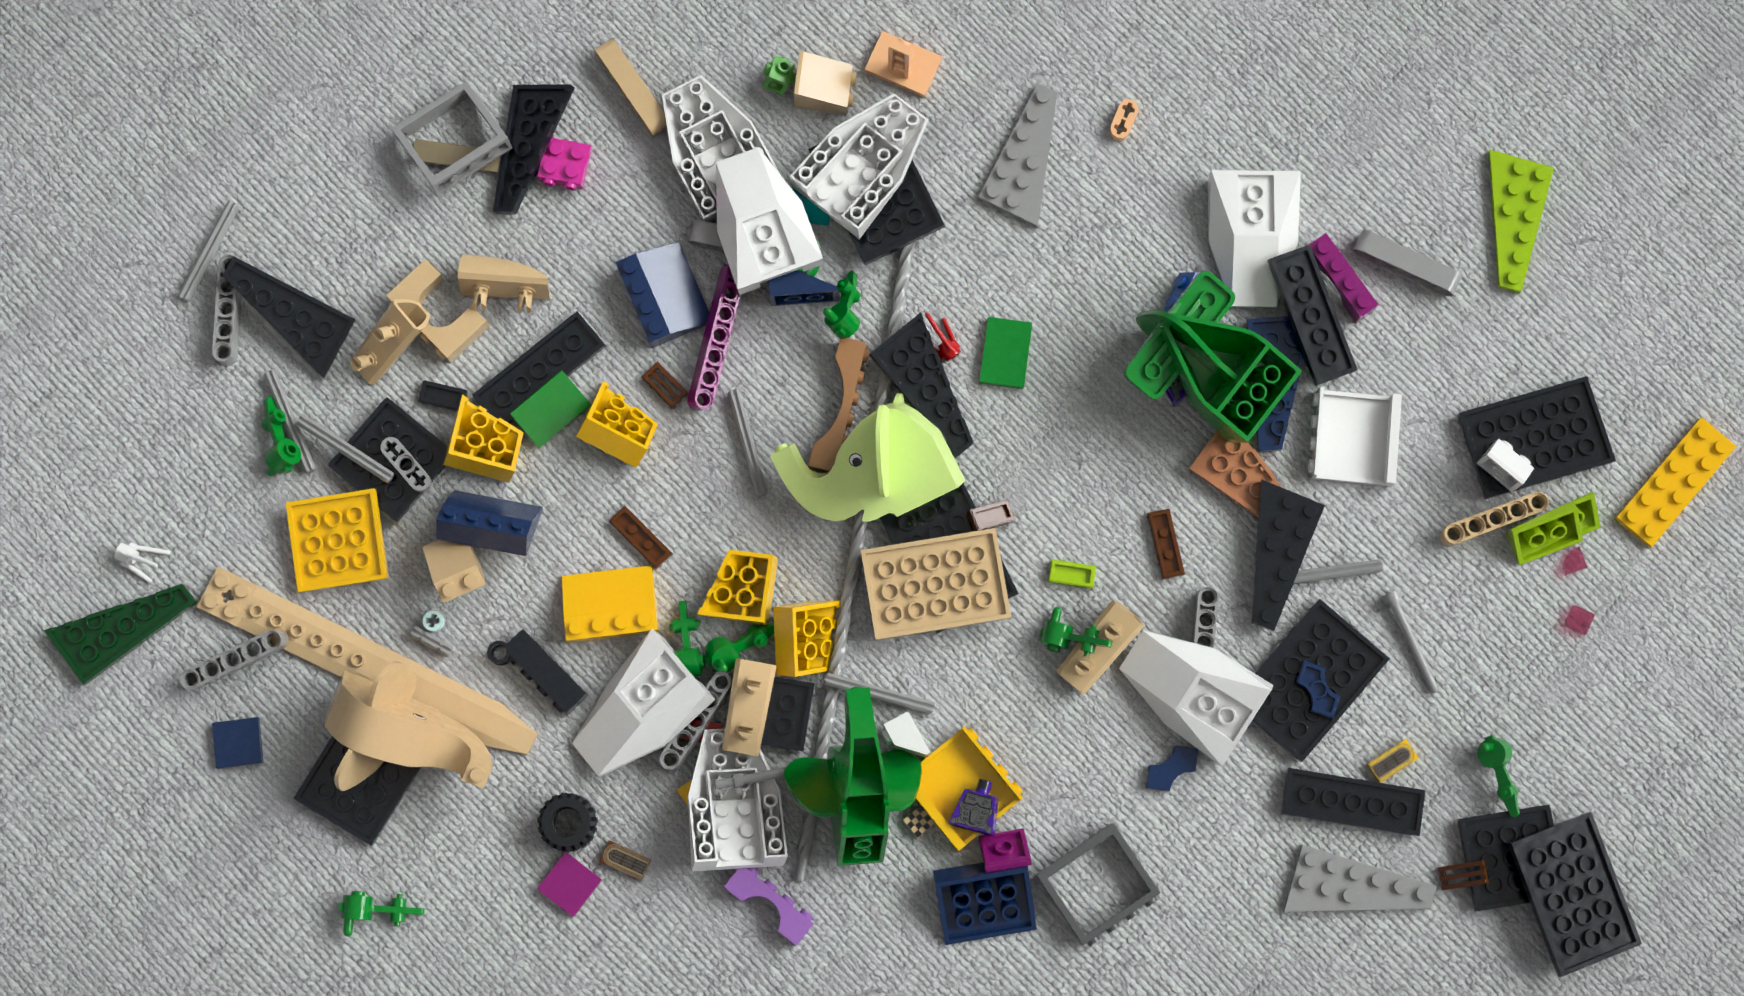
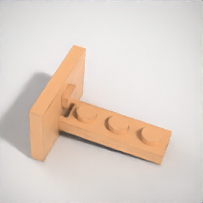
(903, 64)

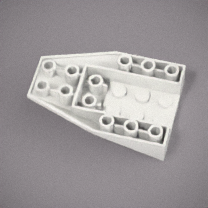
(702, 131)
(861, 163)
(761, 222)
(1248, 223)
(1196, 691)
(641, 707)
(733, 824)

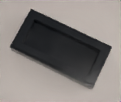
(441, 395)

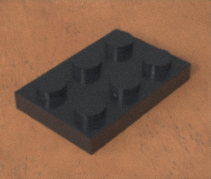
(788, 714)

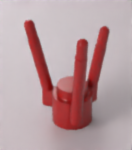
(949, 347)

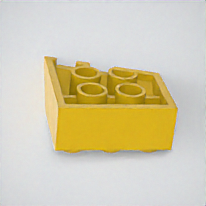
(617, 427)
(483, 443)
(742, 588)
(804, 636)

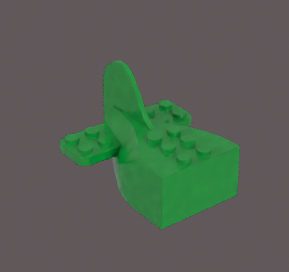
(1225, 369)

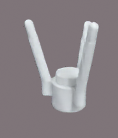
(129, 555)

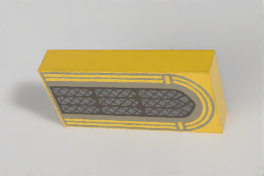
(1392, 761)

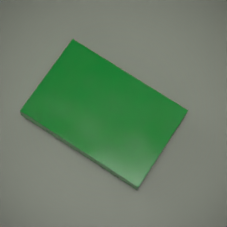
(1005, 352)
(550, 408)

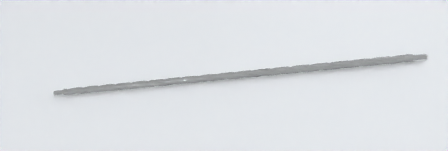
(852, 572)

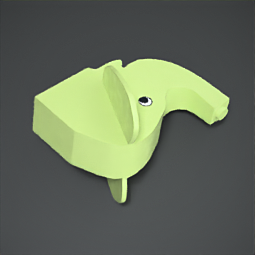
(883, 467)

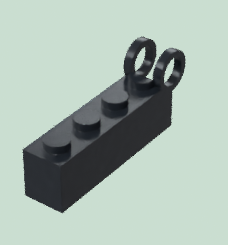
(542, 669)

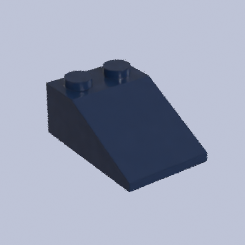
(800, 289)

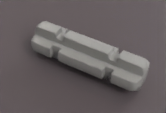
(431, 641)

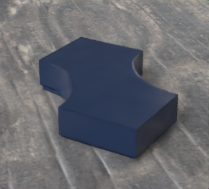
(1312, 679)
(1181, 761)

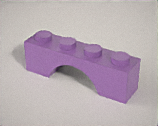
(793, 924)

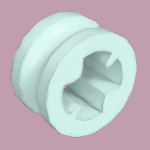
(437, 627)

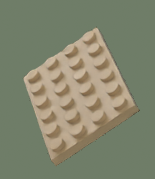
(935, 584)

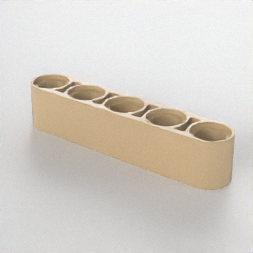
(631, 86)
(1503, 514)

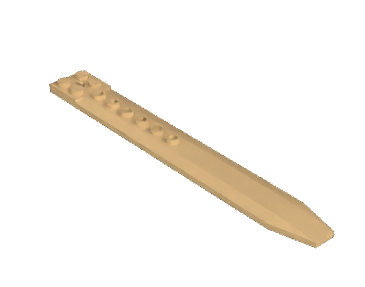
(342, 649)

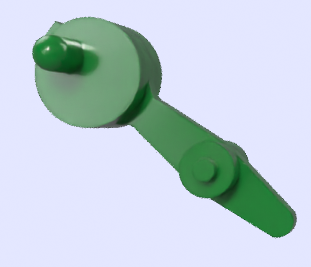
(841, 317)
(284, 452)
(1059, 635)
(723, 653)
(690, 657)
(1496, 754)
(360, 907)

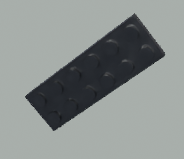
(1312, 315)
(562, 349)
(1353, 802)

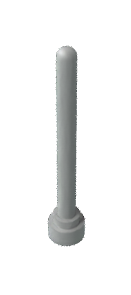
(1392, 600)

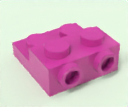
(565, 164)

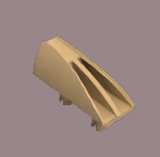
(500, 278)
(389, 339)
(1114, 624)
(748, 706)

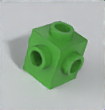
(779, 74)

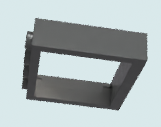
(1128, 912)

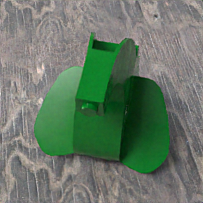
(856, 784)

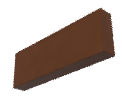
(640, 537)
(1165, 544)

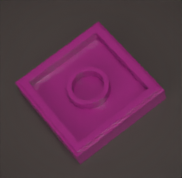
(1005, 850)
(569, 884)

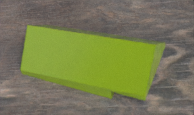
(1554, 529)

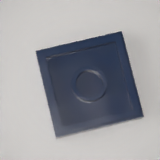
(237, 742)

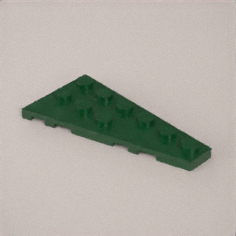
(109, 635)

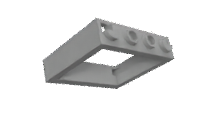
(468, 164)

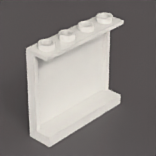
(1355, 437)

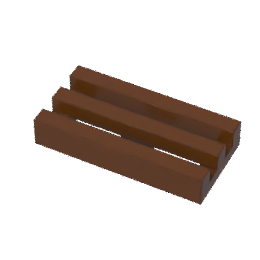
(677, 399)
(1444, 878)

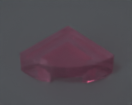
(1574, 561)

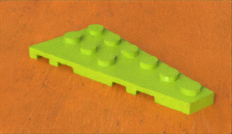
(1517, 208)

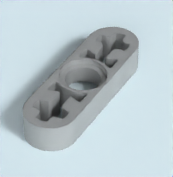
(400, 448)

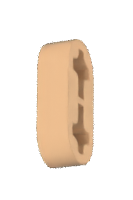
(1128, 121)

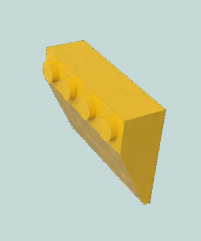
(609, 604)

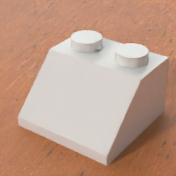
(1506, 465)
(905, 736)

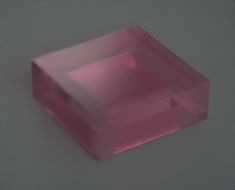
(1579, 620)

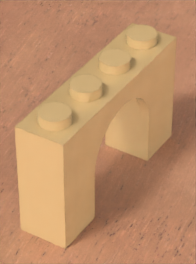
(450, 339)

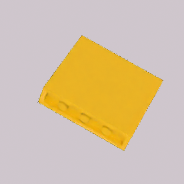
(958, 767)

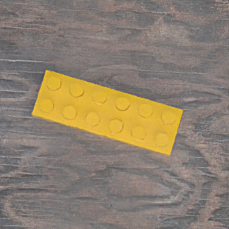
(1675, 482)

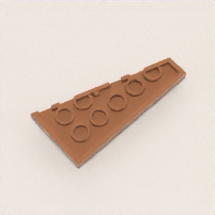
(1233, 471)

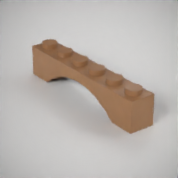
(849, 360)

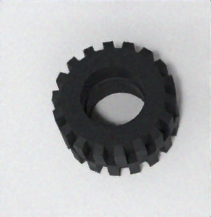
(547, 822)

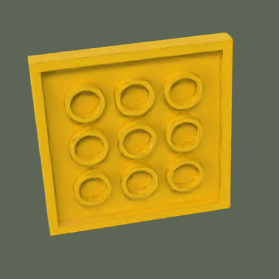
(336, 540)

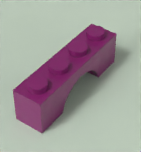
(1353, 292)

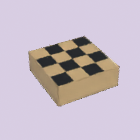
(919, 821)

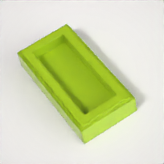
(1072, 574)

